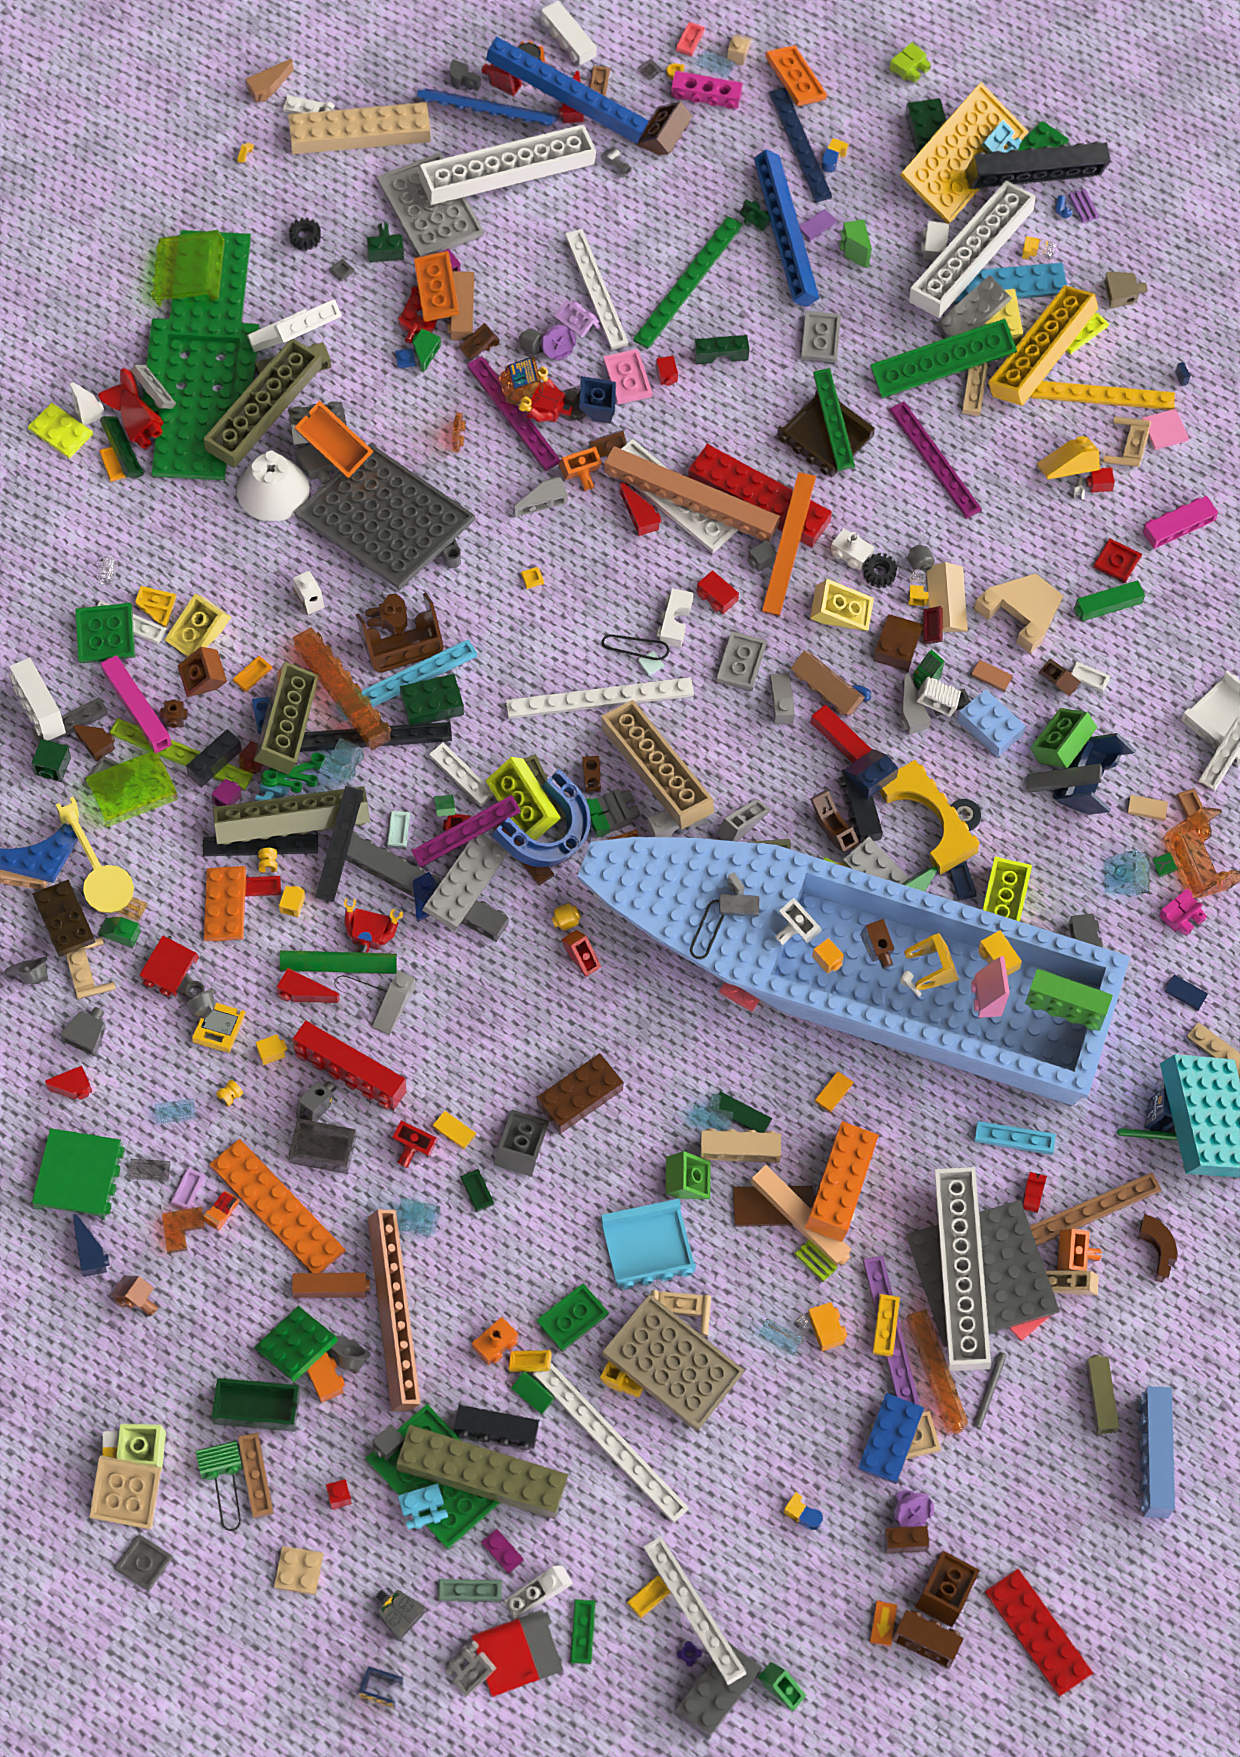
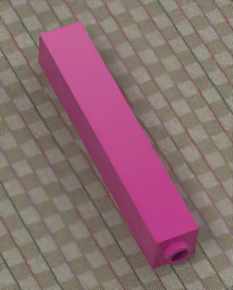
(136, 704)

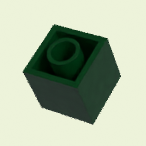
(51, 760)

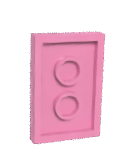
(629, 374)

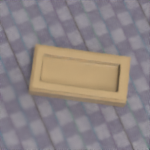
(1147, 807)

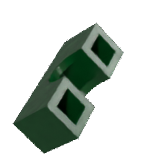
(710, 348)

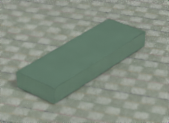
(470, 1590)

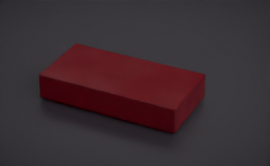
(933, 625)

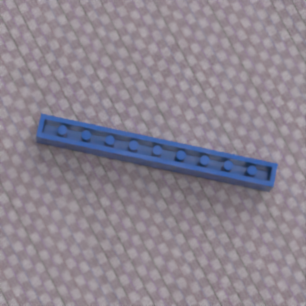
(566, 90)
(786, 228)

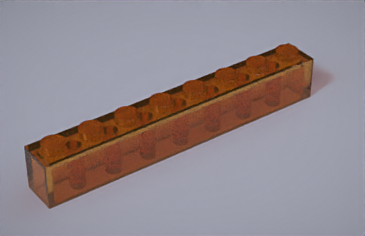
(342, 688)

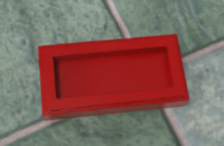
(263, 886)

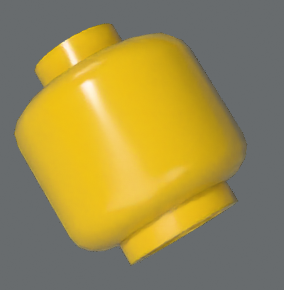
(566, 916)

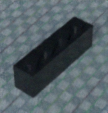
(861, 811)
(496, 1426)

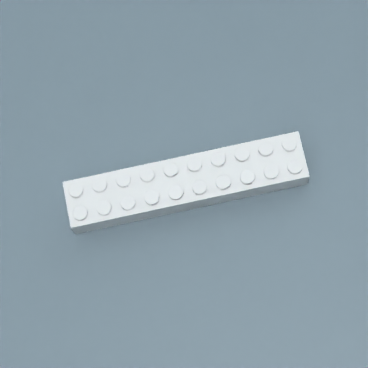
(507, 164)
(972, 249)
(962, 1269)

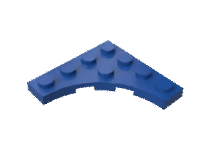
(42, 859)

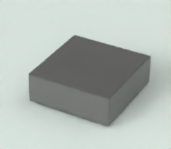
(341, 270)

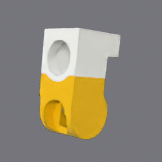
(110, 1443)

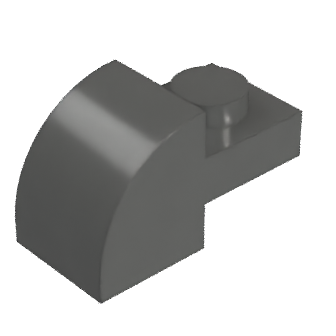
(461, 76)

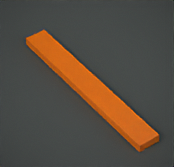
(789, 543)

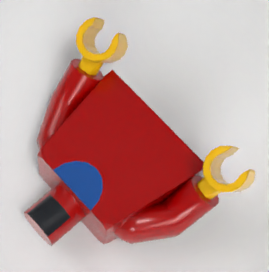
(369, 928)

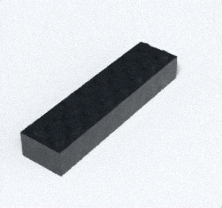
(1038, 165)

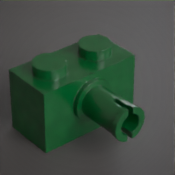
(385, 246)

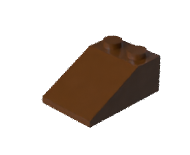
(898, 642)
(947, 1589)

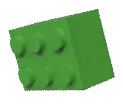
(1063, 737)

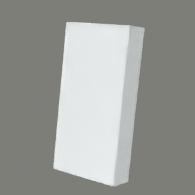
(1090, 676)

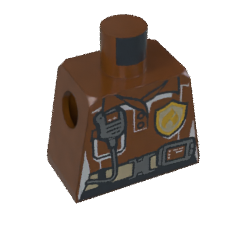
(878, 942)

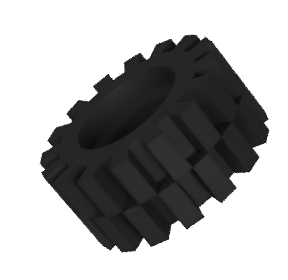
(301, 225)
(874, 561)

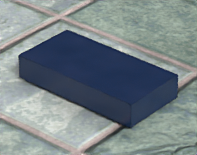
(962, 881)
(1186, 992)

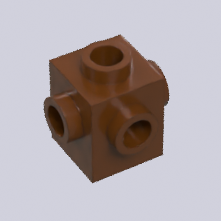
(173, 713)

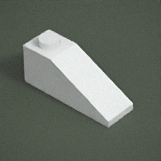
(86, 405)

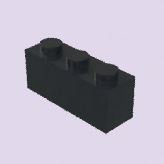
(214, 758)

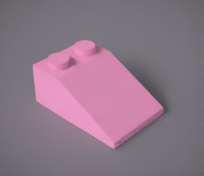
(991, 989)

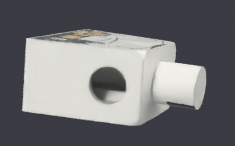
(306, 588)

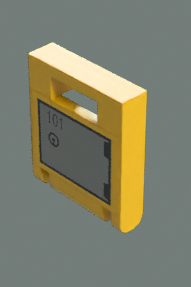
(222, 1023)

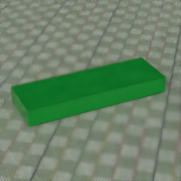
(583, 1631)

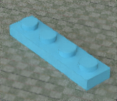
(1015, 1138)

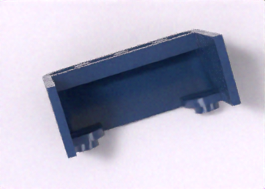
(1097, 750)

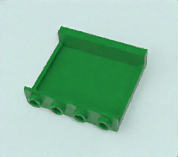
(78, 1173)

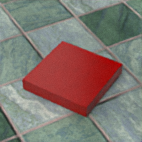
(1117, 560)

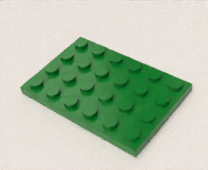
(462, 1508)

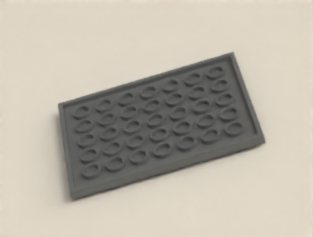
(385, 517)

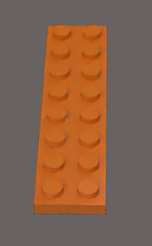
(277, 1207)

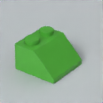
(856, 242)
(687, 1176)

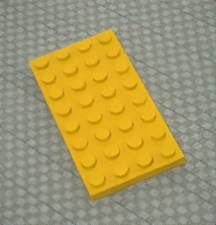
(940, 165)

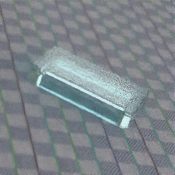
(715, 63)
(175, 1111)
(780, 1337)

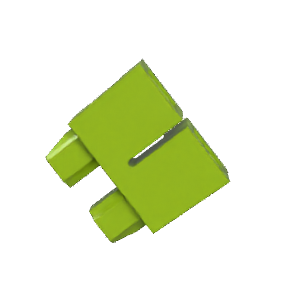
(909, 61)

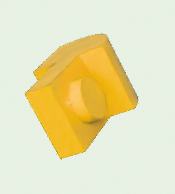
(619, 1381)

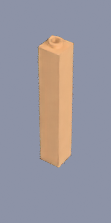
(797, 1213)

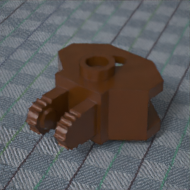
(391, 613)

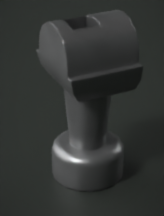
(613, 156)

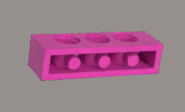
(706, 90)

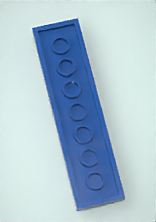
(480, 105)

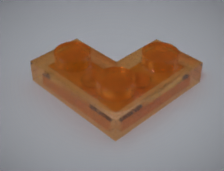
(176, 1224)

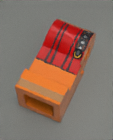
(221, 1210)

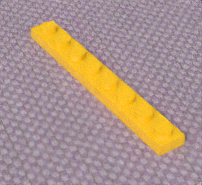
(1104, 395)

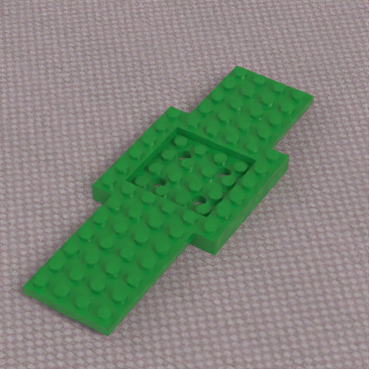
(204, 331)

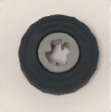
(971, 809)

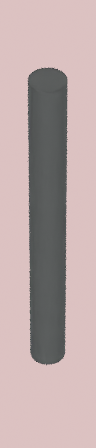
(990, 1390)

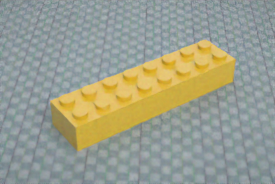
(1043, 345)

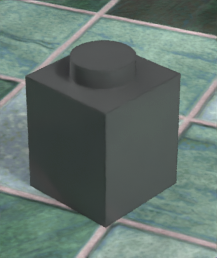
(762, 556)
(387, 1443)

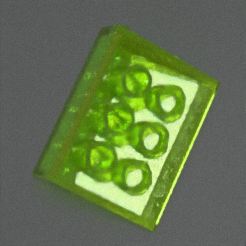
(131, 788)

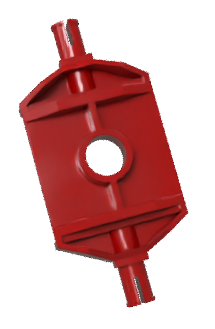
(410, 320)

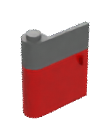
(520, 1652)

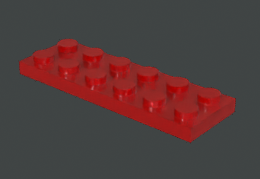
(1039, 1632)

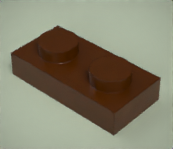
(606, 443)

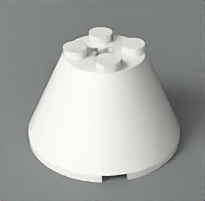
(272, 488)

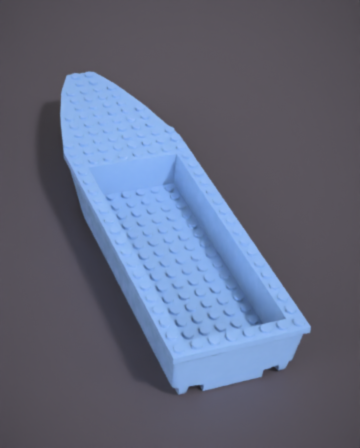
(670, 881)

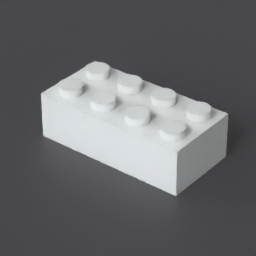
(36, 699)

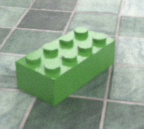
(1068, 1000)

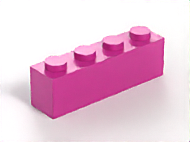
(1180, 522)

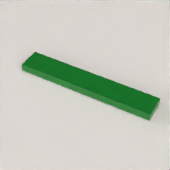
(834, 419)
(338, 962)

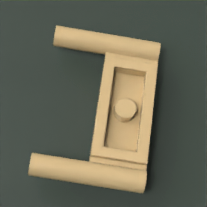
(1135, 443)
(82, 974)
(687, 1306)

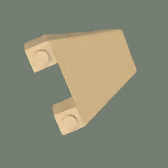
(1029, 601)

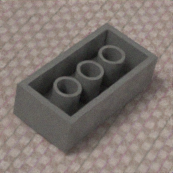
(713, 1698)

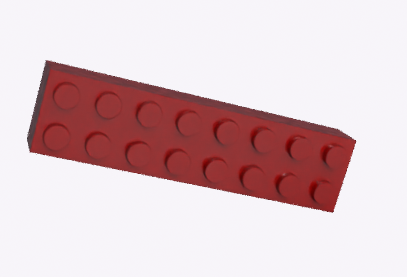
(747, 484)

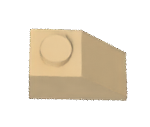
(739, 48)

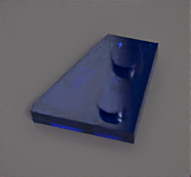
(423, 890)

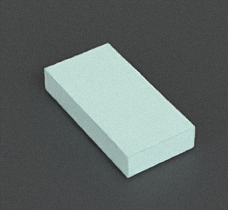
(398, 829)

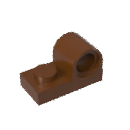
(481, 339)

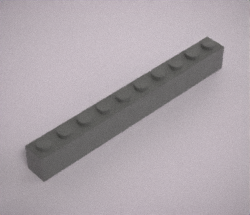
(401, 874)

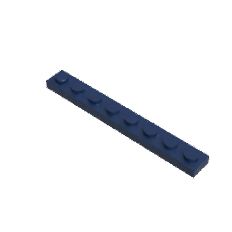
(800, 145)

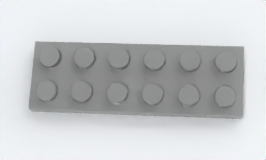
(465, 881)

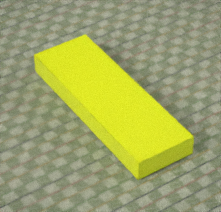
(1090, 330)

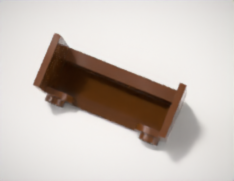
(405, 648)

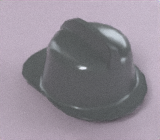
(30, 970)
(201, 1004)
(350, 1354)

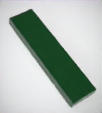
(121, 446)

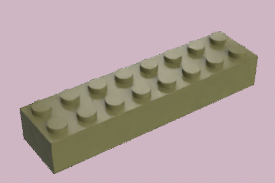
(262, 403)
(282, 816)
(482, 1472)

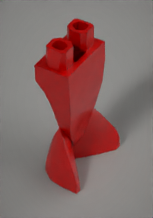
(137, 417)

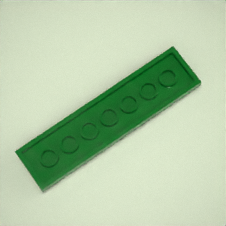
(943, 358)

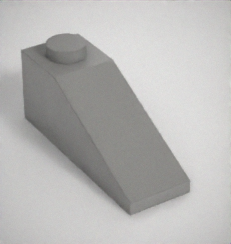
(545, 496)
(782, 699)
(914, 714)
(742, 821)
(394, 1002)

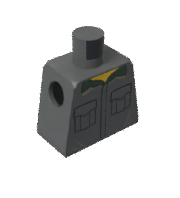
(316, 1100)
(399, 1612)

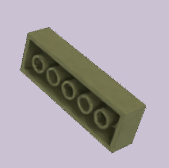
(286, 718)

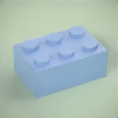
(991, 723)

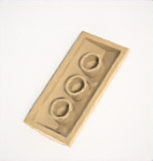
(947, 590)

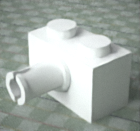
(851, 549)
(798, 923)

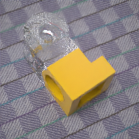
(1038, 248)
(916, 588)

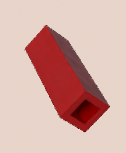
(839, 734)

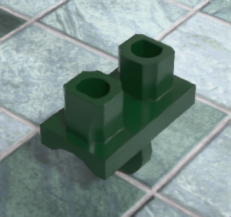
(754, 215)

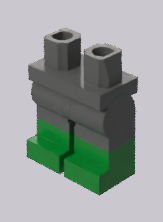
(611, 813)

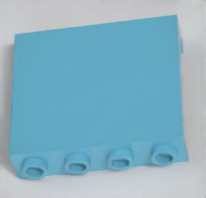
(647, 1244)

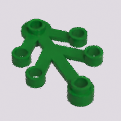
(271, 778)

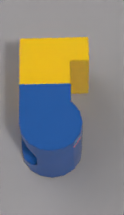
(834, 151)
(803, 1514)

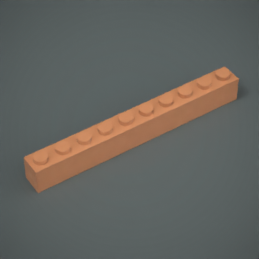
(691, 494)
(393, 1310)

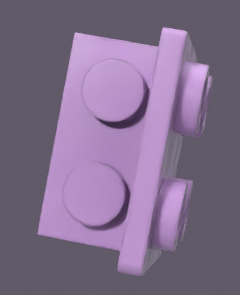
(576, 317)

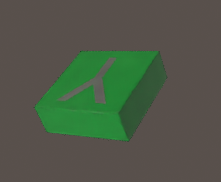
(1165, 864)

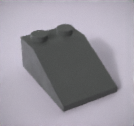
(521, 1143)

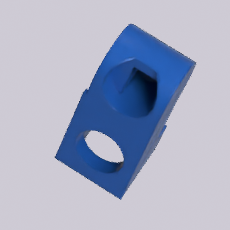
(260, 707)

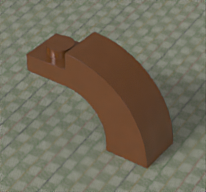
(833, 825)
(1164, 1243)

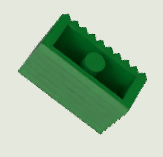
(219, 1460)

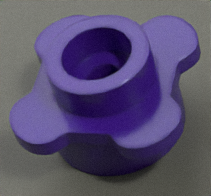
(683, 1654)

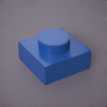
(405, 358)

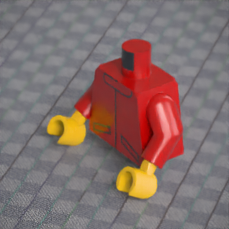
(546, 402)

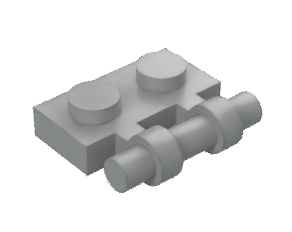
(475, 1673)

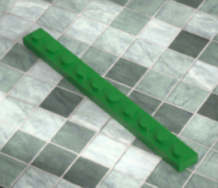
(688, 282)

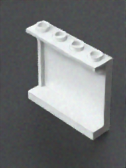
(294, 326)
(1216, 712)

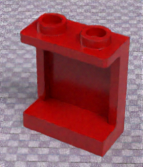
(168, 966)

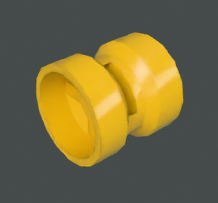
(267, 859)
(229, 1092)

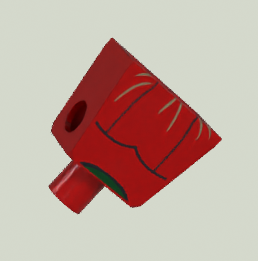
(501, 79)

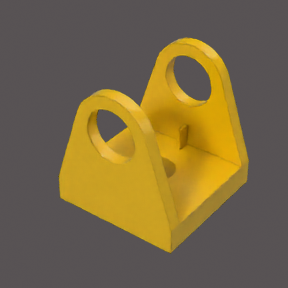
(944, 975)

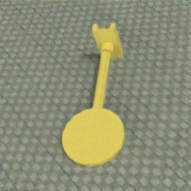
(107, 886)

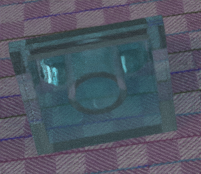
(1127, 873)

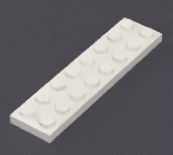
(708, 532)

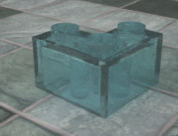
(343, 761)

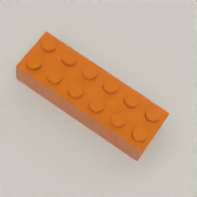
(841, 1181)

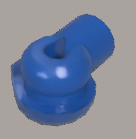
(1061, 209)
(864, 691)

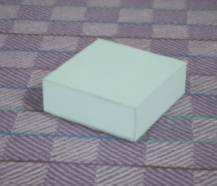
(651, 666)

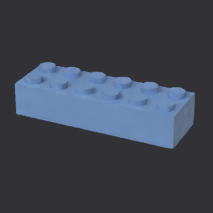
(1157, 1452)

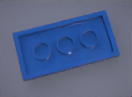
(891, 1438)

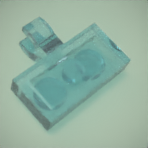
(712, 1116)

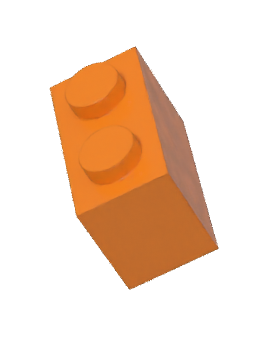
(325, 1379)

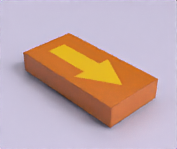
(883, 1623)

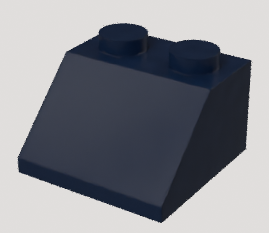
(597, 398)
(872, 772)

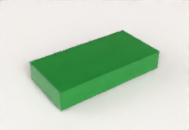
(445, 805)
(533, 1392)

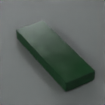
(745, 1114)

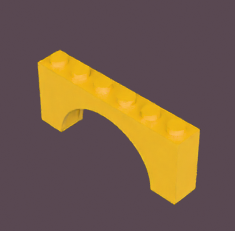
(957, 841)

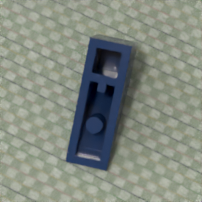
(90, 1252)

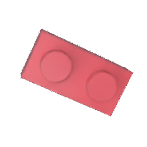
(690, 39)
(739, 996)

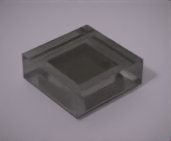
(649, 69)

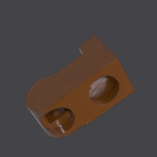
(591, 773)

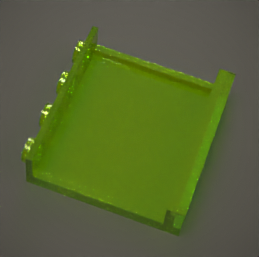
(188, 266)

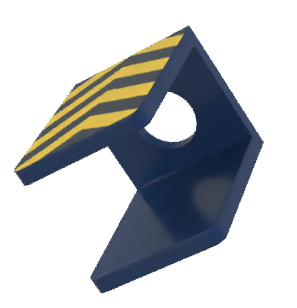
(381, 1674)

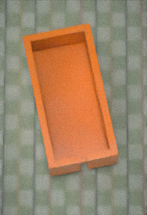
(333, 439)

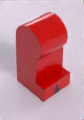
(1033, 1191)

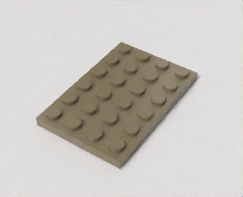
(673, 1362)

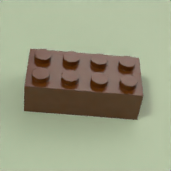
(580, 1093)

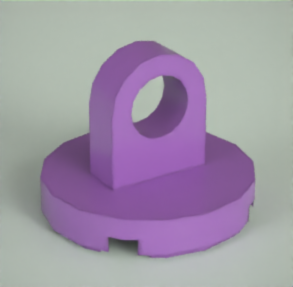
(558, 342)
(912, 1508)

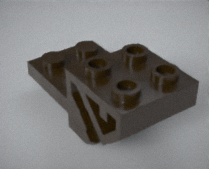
(63, 918)

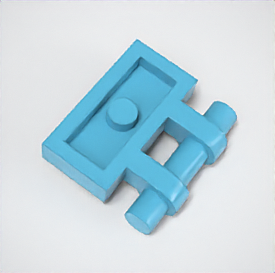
(999, 137)
(419, 1501)

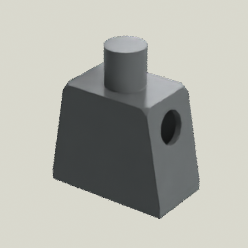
(314, 464)
(85, 1031)

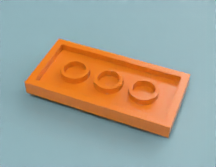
(796, 75)
(436, 286)
(225, 903)

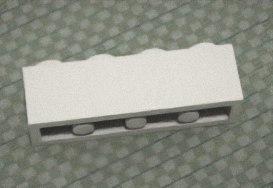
(568, 33)

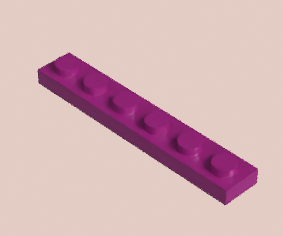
(466, 831)

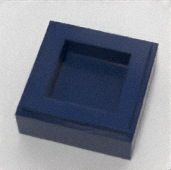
(1182, 373)

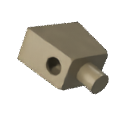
(1123, 288)

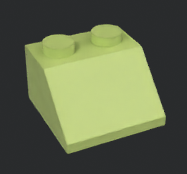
(142, 1444)

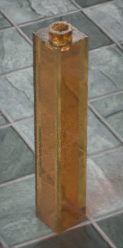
(937, 1371)

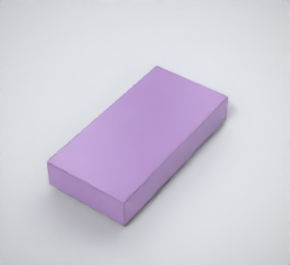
(188, 1189)

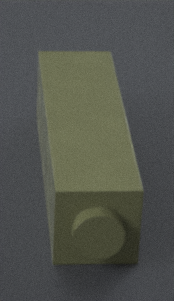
(1102, 1394)

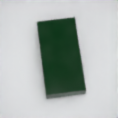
(477, 1190)

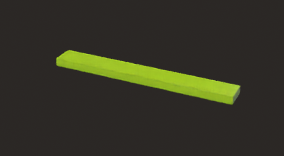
(177, 753)

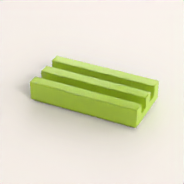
(804, 1249)

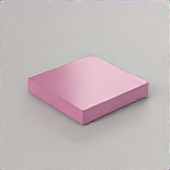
(1166, 429)

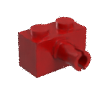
(414, 1141)

